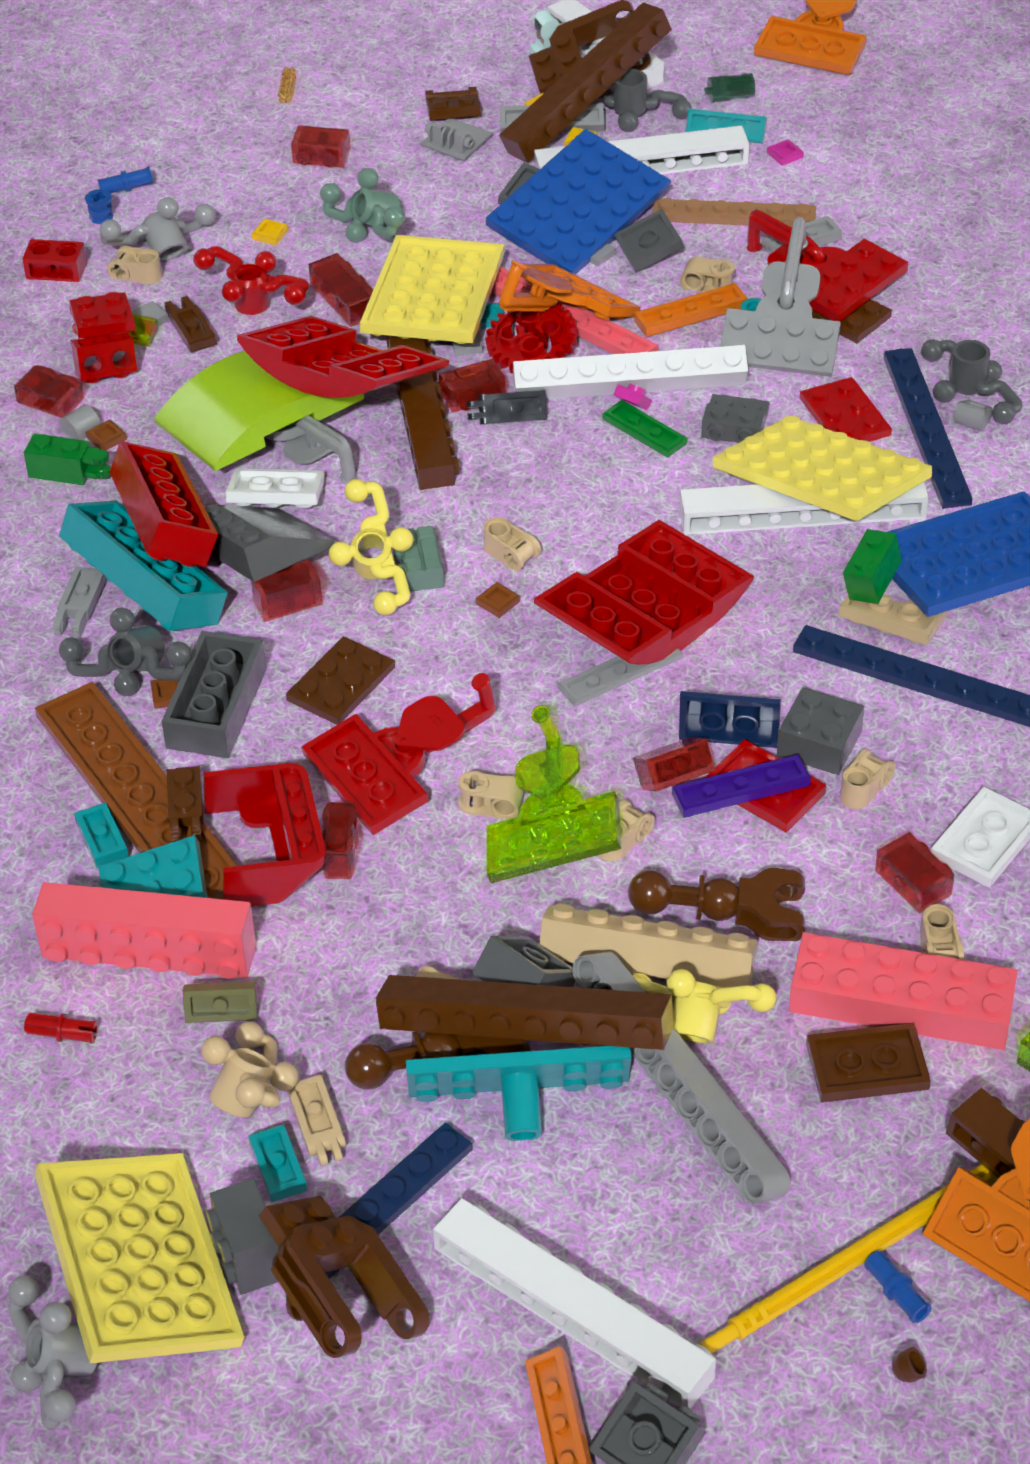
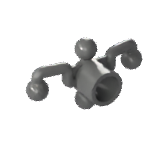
(632, 100)
(971, 374)
(128, 651)

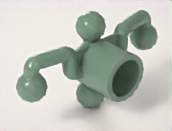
(366, 206)

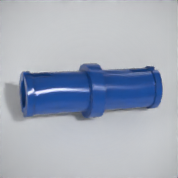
(126, 181)
(897, 1286)

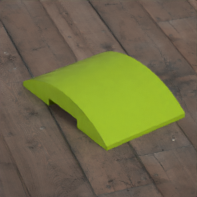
(234, 406)

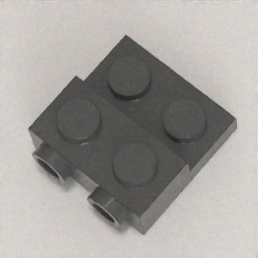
(733, 418)
(648, 1430)

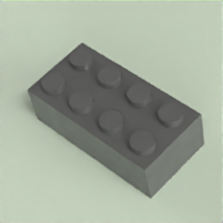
(214, 694)

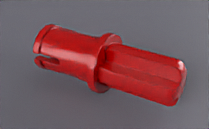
(61, 1027)

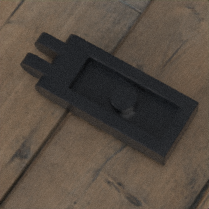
(509, 407)

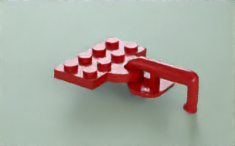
(845, 276)
(380, 767)

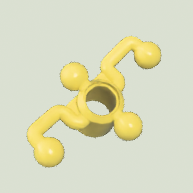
(374, 535)
(700, 1004)

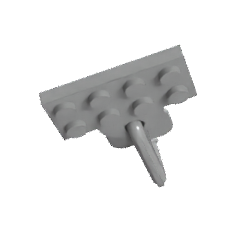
(782, 328)
(311, 440)

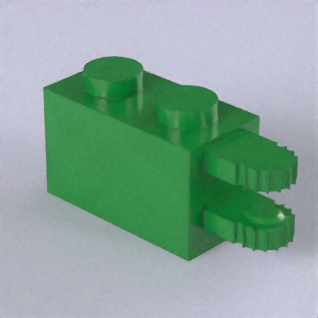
(65, 460)

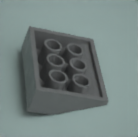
(262, 539)

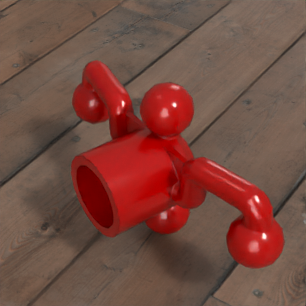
(250, 283)

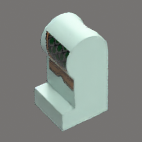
(545, 26)

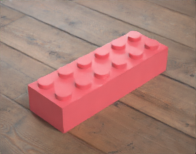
(145, 930)
(900, 986)

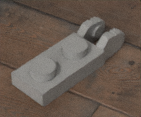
(79, 600)

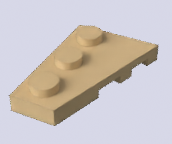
(893, 617)

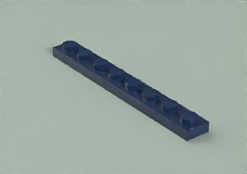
(927, 428)
(914, 674)

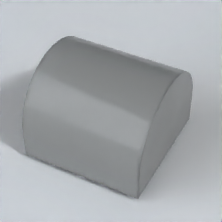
(973, 414)
(79, 421)

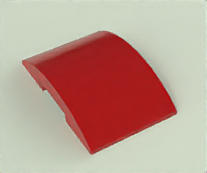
(328, 360)
(649, 596)

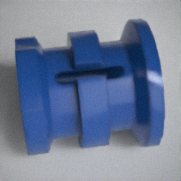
(99, 205)

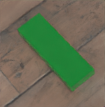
(644, 428)

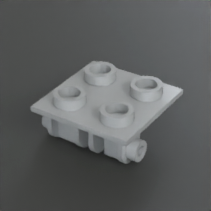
(455, 138)

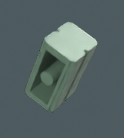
(422, 561)

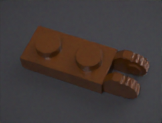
(190, 325)
(185, 801)

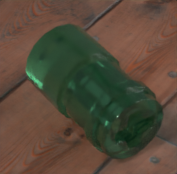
(727, 87)

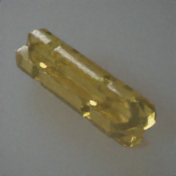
(287, 85)

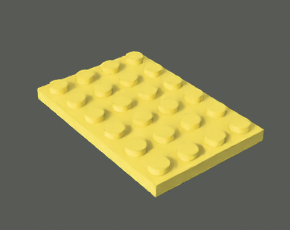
(433, 289)
(823, 467)
(137, 1257)

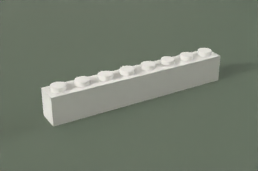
(679, 151)
(644, 369)
(763, 508)
(575, 1303)

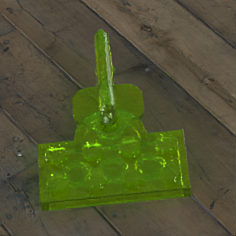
(555, 820)

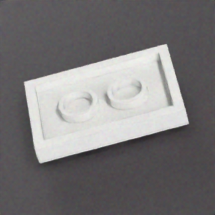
(275, 487)
(984, 837)

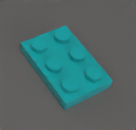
(163, 870)

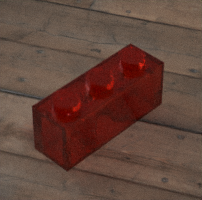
(340, 287)

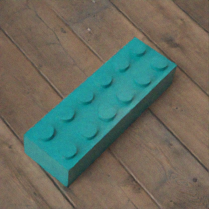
(165, 589)

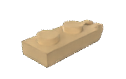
(317, 1119)

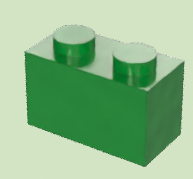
(872, 566)

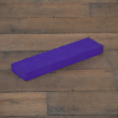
(740, 786)

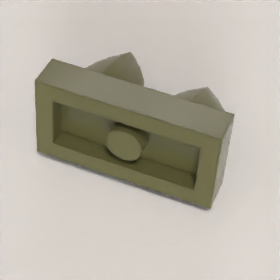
(220, 1002)

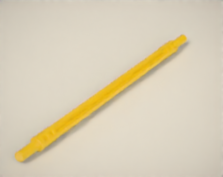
(830, 1270)

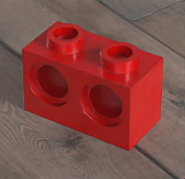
(54, 260)
(104, 349)

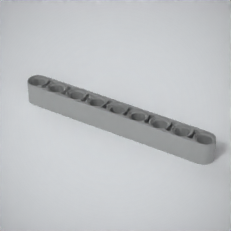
(696, 1095)

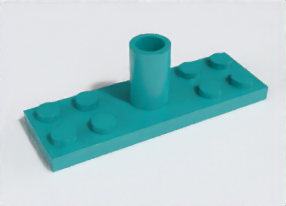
(519, 1079)

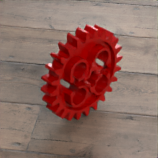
(531, 336)

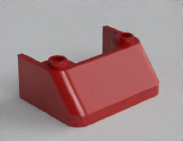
(277, 799)

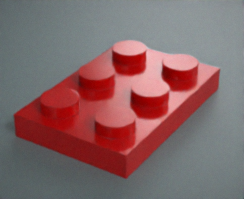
(846, 409)
(780, 809)

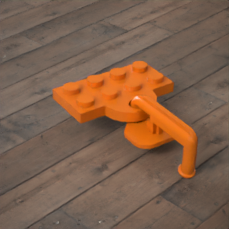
(813, 38)
(561, 286)
(988, 1221)

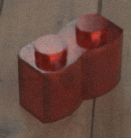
(49, 391)
(340, 840)

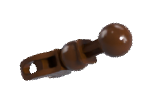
(751, 902)
(370, 1064)

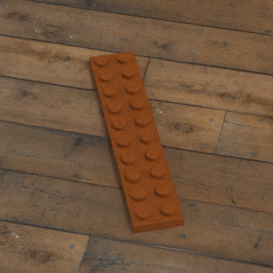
(123, 775)

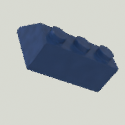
(729, 718)

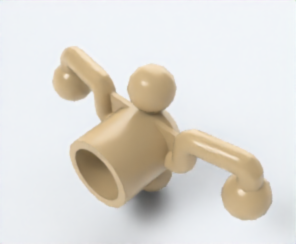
(246, 1073)

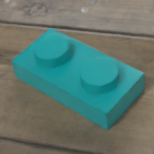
(101, 834)
(277, 1163)

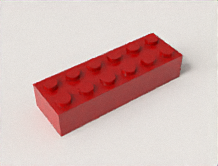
(163, 505)

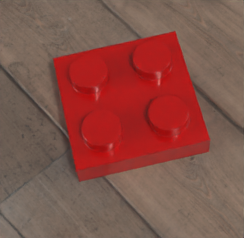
(102, 314)

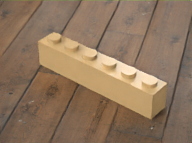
(650, 946)

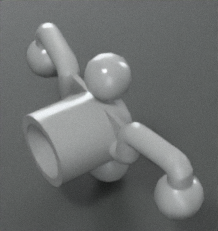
(160, 229)
(52, 1351)

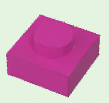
(633, 395)

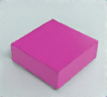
(785, 152)

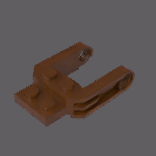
(567, 39)
(318, 1242)

